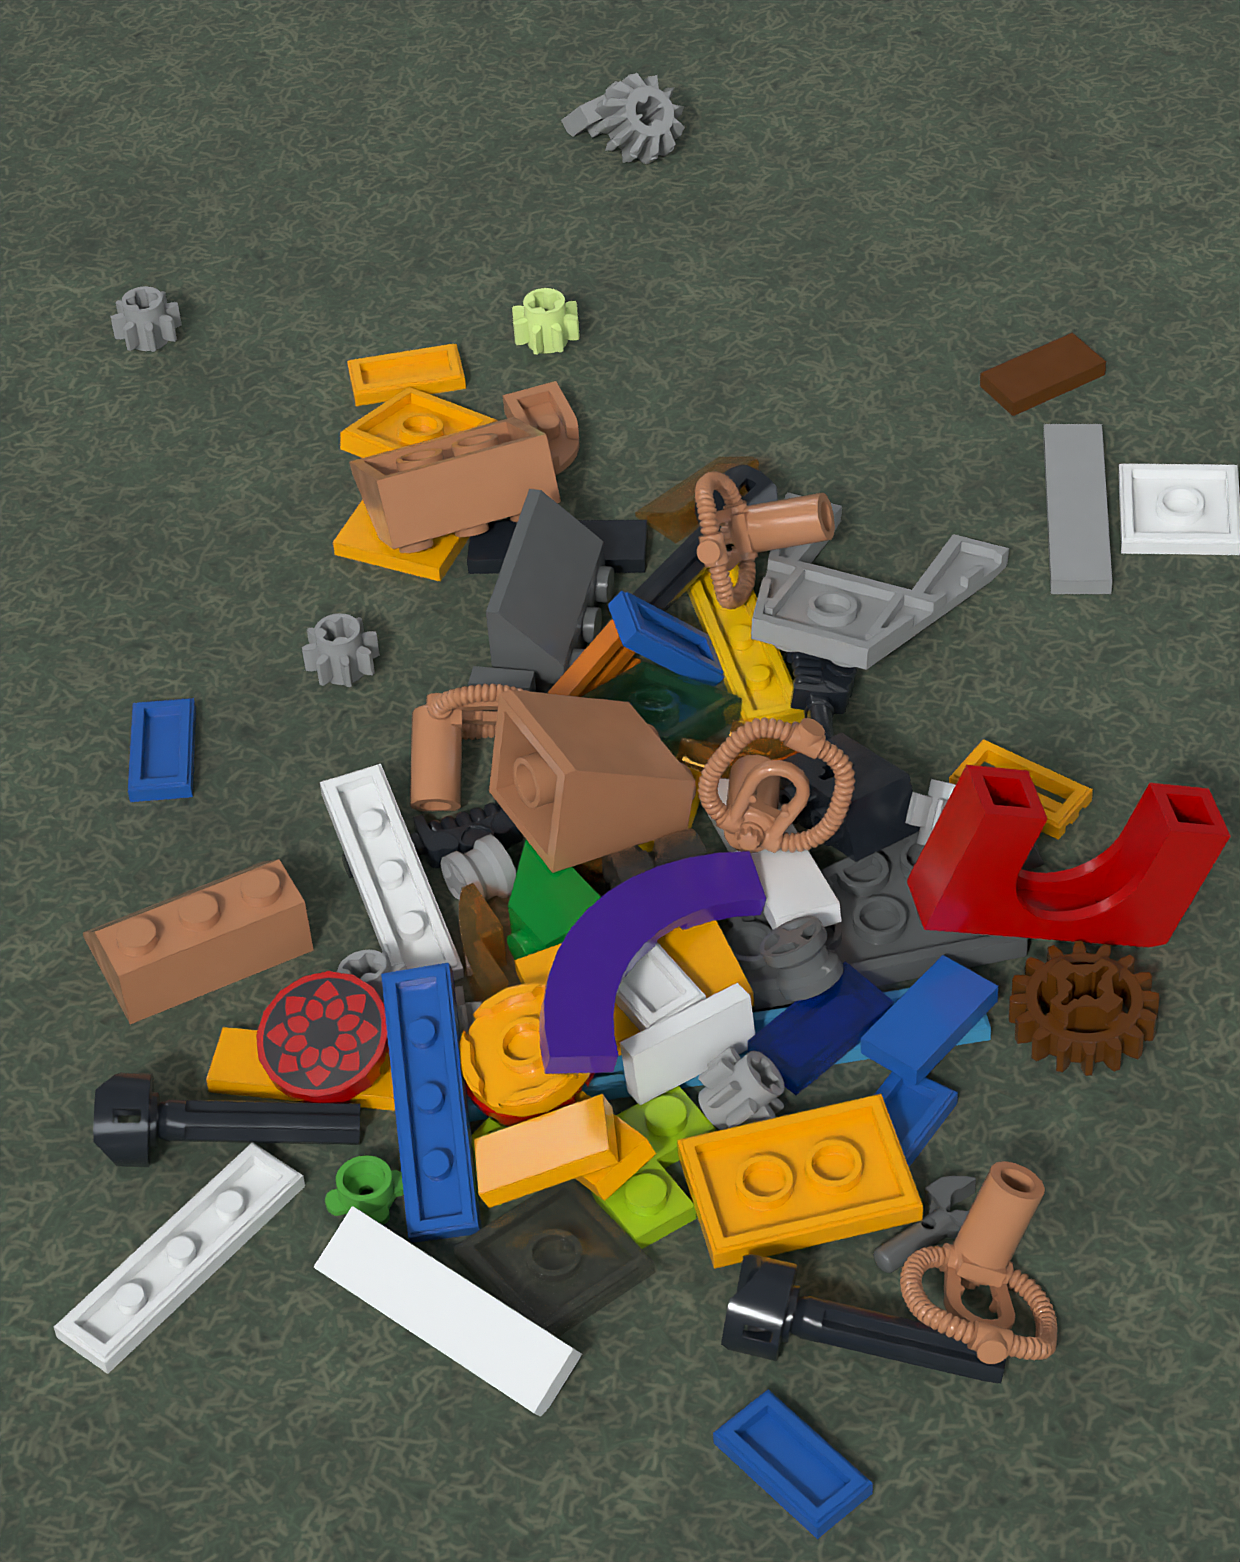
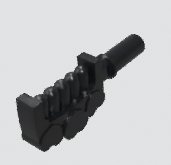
(820, 688)
(459, 833)

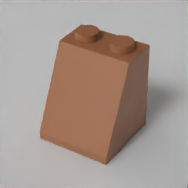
(584, 776)

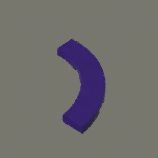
(616, 934)

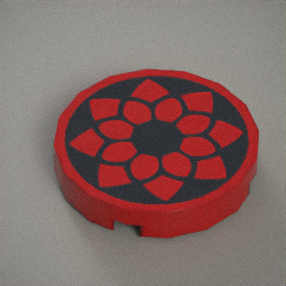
(324, 1038)

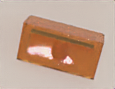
(674, 510)

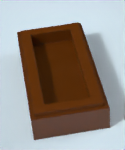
(1042, 374)

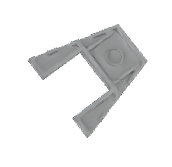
(856, 617)

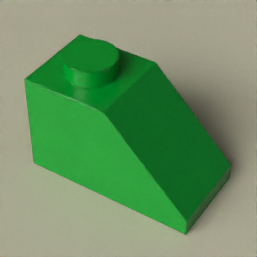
(544, 904)

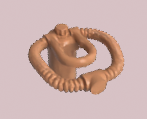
(752, 531)
(438, 742)
(752, 802)
(983, 1258)

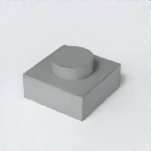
(583, 119)

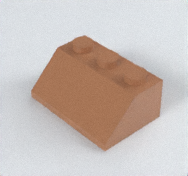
(454, 483)
(202, 939)

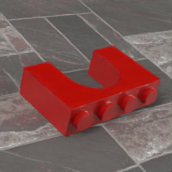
(1125, 896)

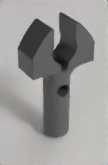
(934, 1227)

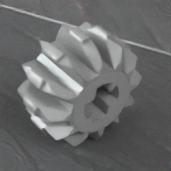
(641, 100)

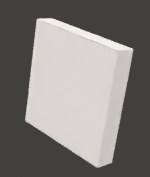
(1179, 509)

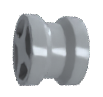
(484, 865)

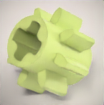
(545, 321)

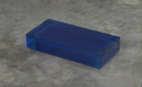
(821, 1029)

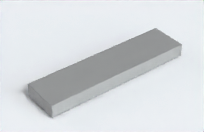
(1077, 509)

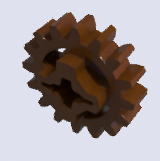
(1083, 1008)

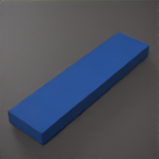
(431, 1103)

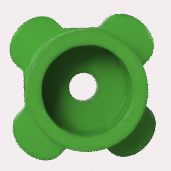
(364, 1174)

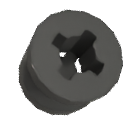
(801, 958)

